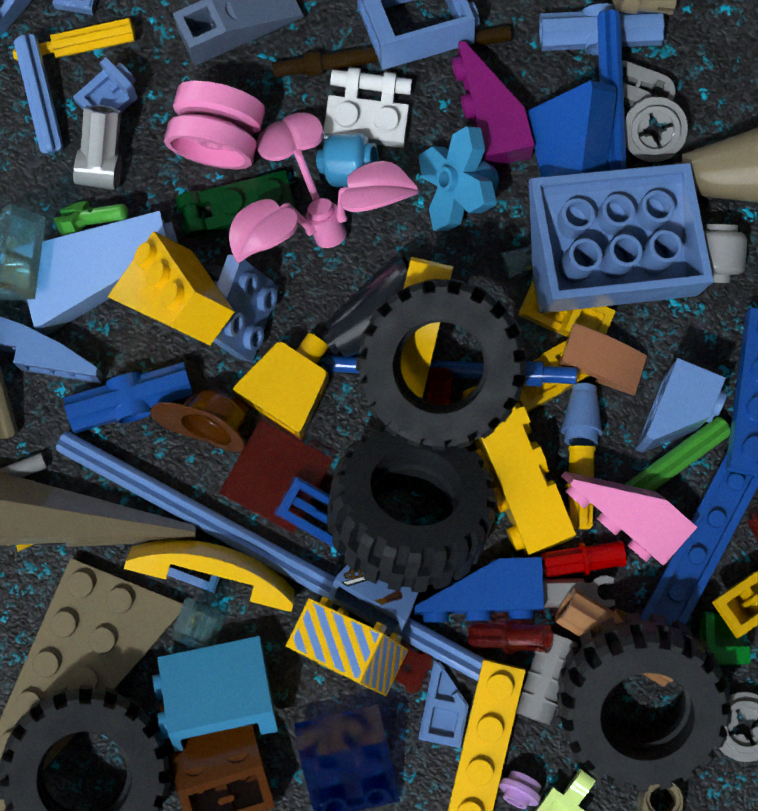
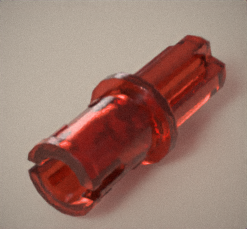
(512, 637)

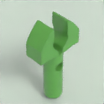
(80, 214)

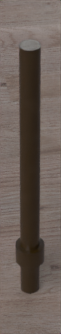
(313, 63)

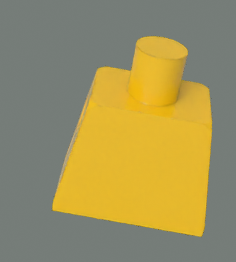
(287, 384)

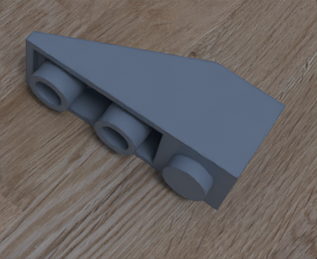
(221, 25)

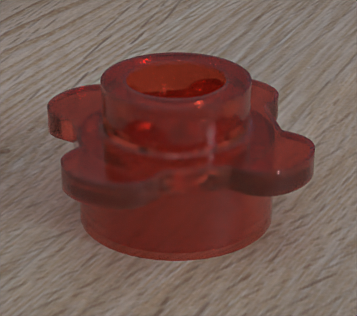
(420, 664)

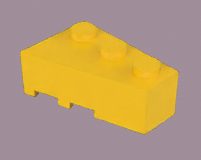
(173, 289)

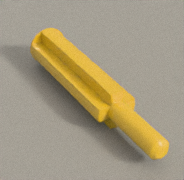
(88, 39)

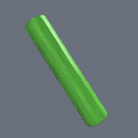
(682, 455)

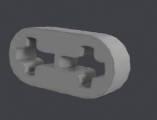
(646, 79)

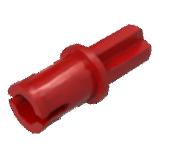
(583, 559)

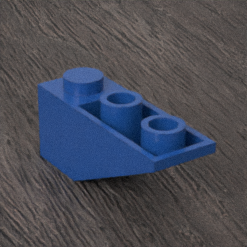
(499, 587)

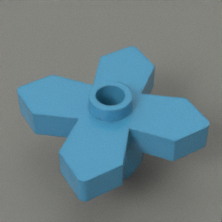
(460, 178)

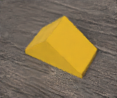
(740, 605)

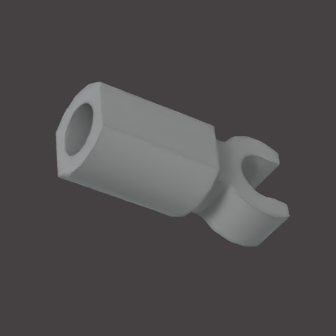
(556, 589)

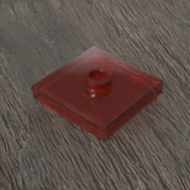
(266, 473)

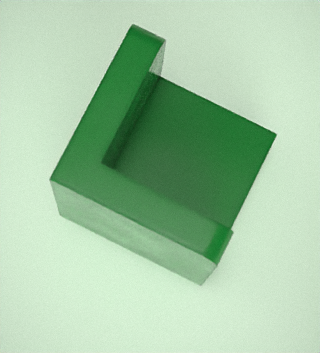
(722, 642)

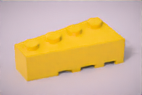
(521, 485)

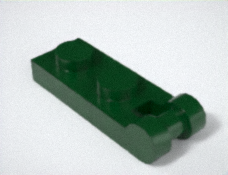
(229, 201)

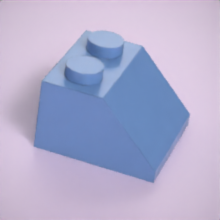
(682, 404)

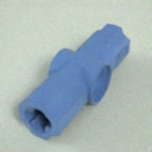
(580, 29)

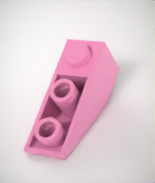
(642, 514)

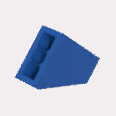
(574, 130)

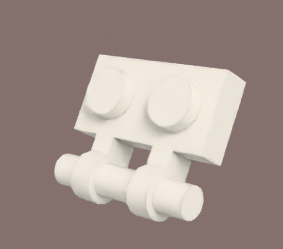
(378, 120)

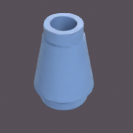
(582, 417)

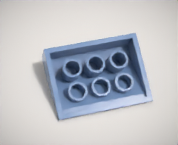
(617, 238)

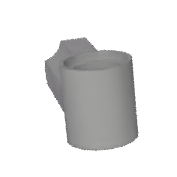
(98, 158)

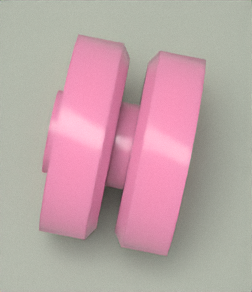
(214, 125)

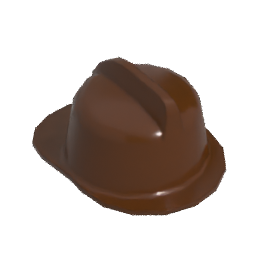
(206, 417)

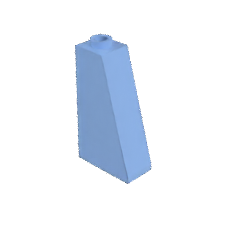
(85, 267)

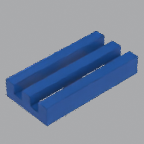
(290, 498)

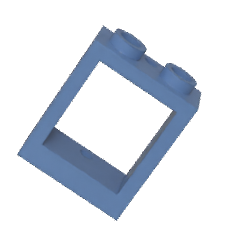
(420, 43)

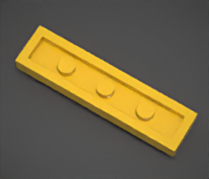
(487, 737)

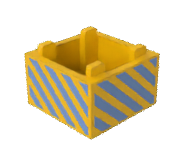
(348, 645)

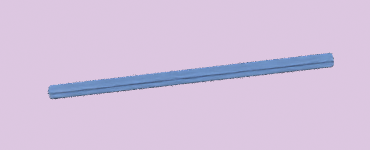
(250, 543)

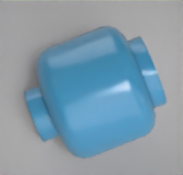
(343, 155)

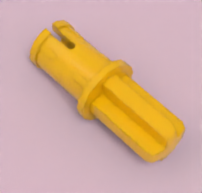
(582, 463)

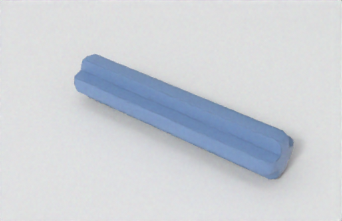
(38, 93)

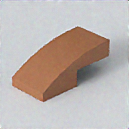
(603, 358)

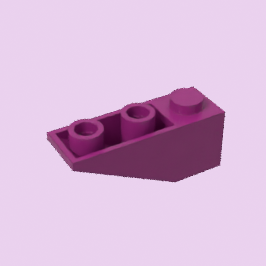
(492, 109)

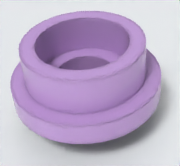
(520, 790)

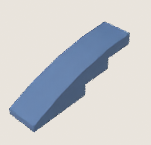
(44, 355)

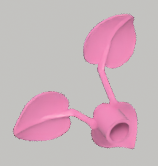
(267, 224)

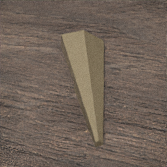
(50, 514)

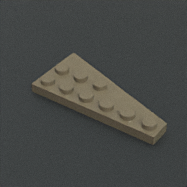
(88, 637)

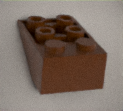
(222, 772)

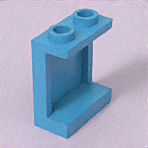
(214, 690)

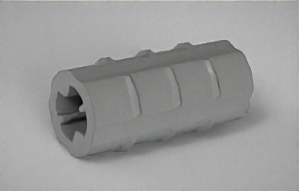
(540, 690)

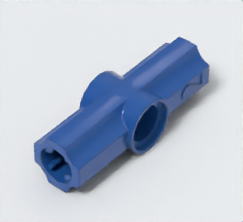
(127, 397)

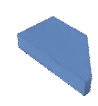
(443, 710)

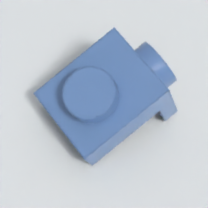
(109, 88)

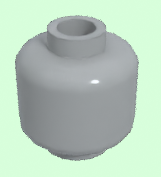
(726, 251)

